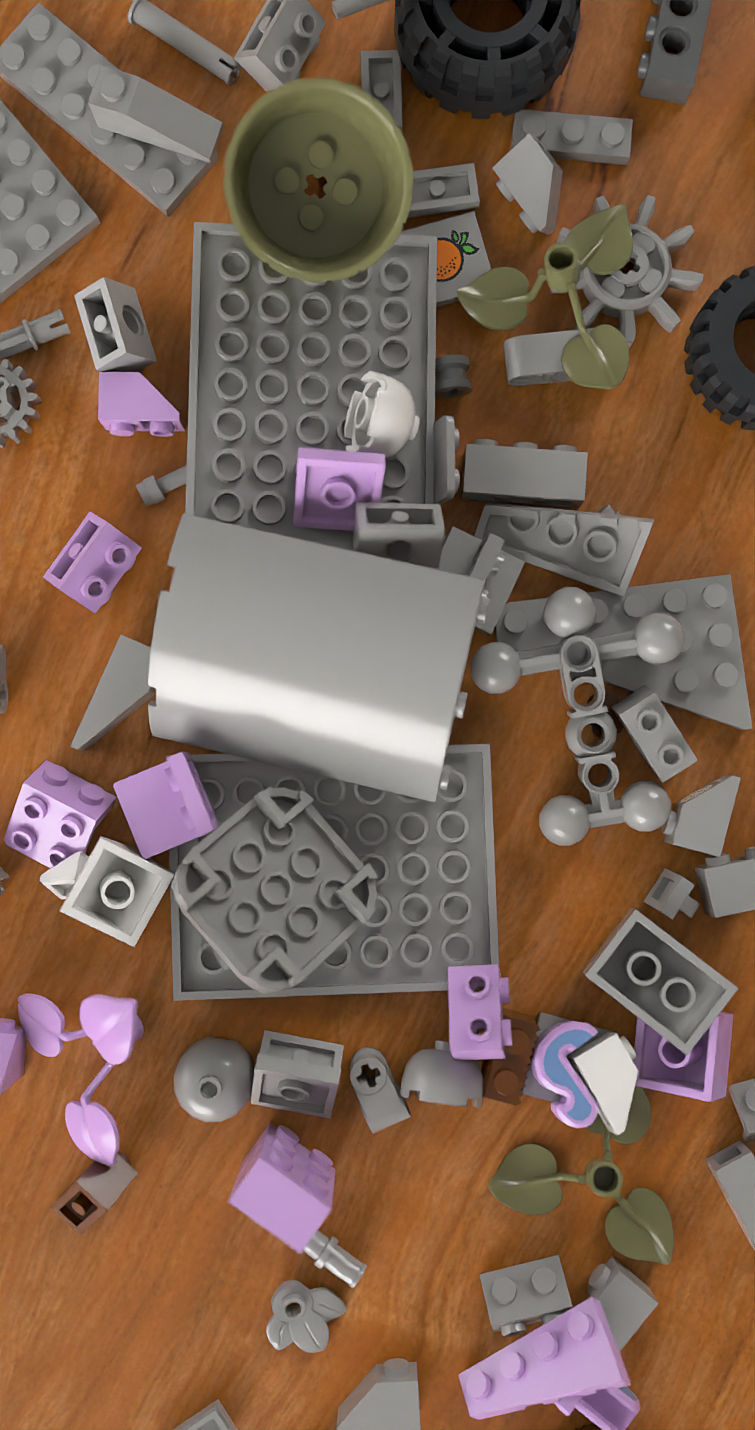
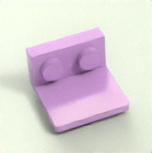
(166, 805)

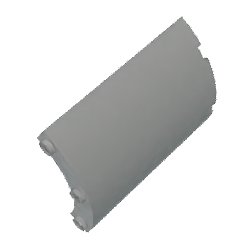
(312, 656)

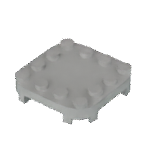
(275, 890)

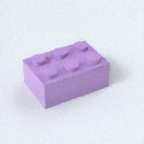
(285, 1186)

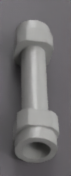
(153, 490)

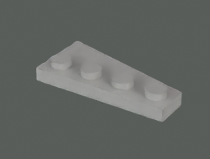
(572, 543)

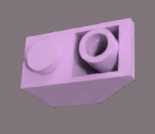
(133, 404)

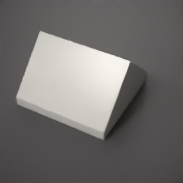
(117, 890)

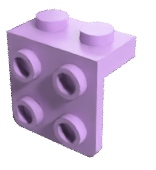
(56, 815)

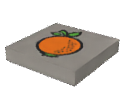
(459, 254)

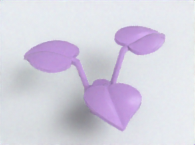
(113, 1029)

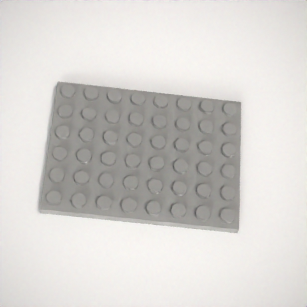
(280, 369)
(430, 882)

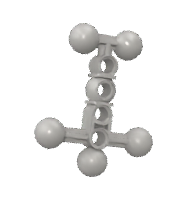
(571, 615)

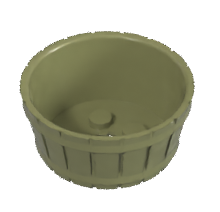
(325, 133)

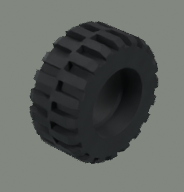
(712, 351)

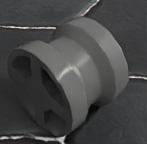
(451, 376)

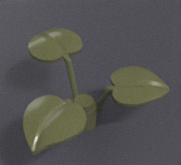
(603, 246)
(634, 1228)

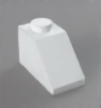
(609, 1075)

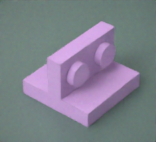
(332, 484)

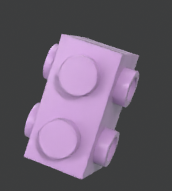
(92, 562)
(478, 1012)

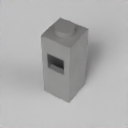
(735, 1175)

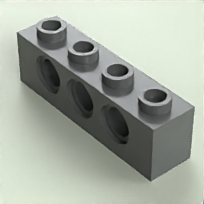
(669, 75)

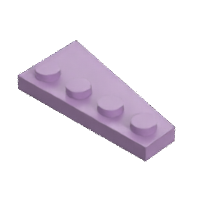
(550, 1363)

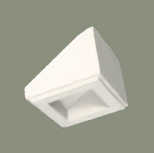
(64, 875)

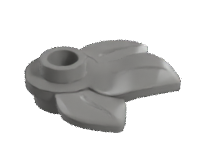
(305, 1321)

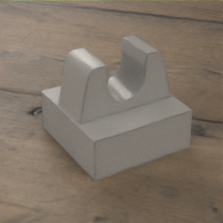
(671, 895)

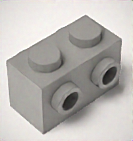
(280, 42)

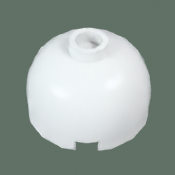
(381, 416)

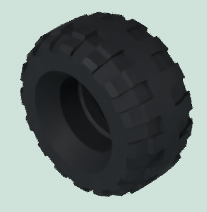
(485, 69)

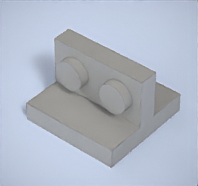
(485, 561)
(297, 1074)

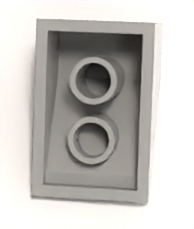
(659, 980)

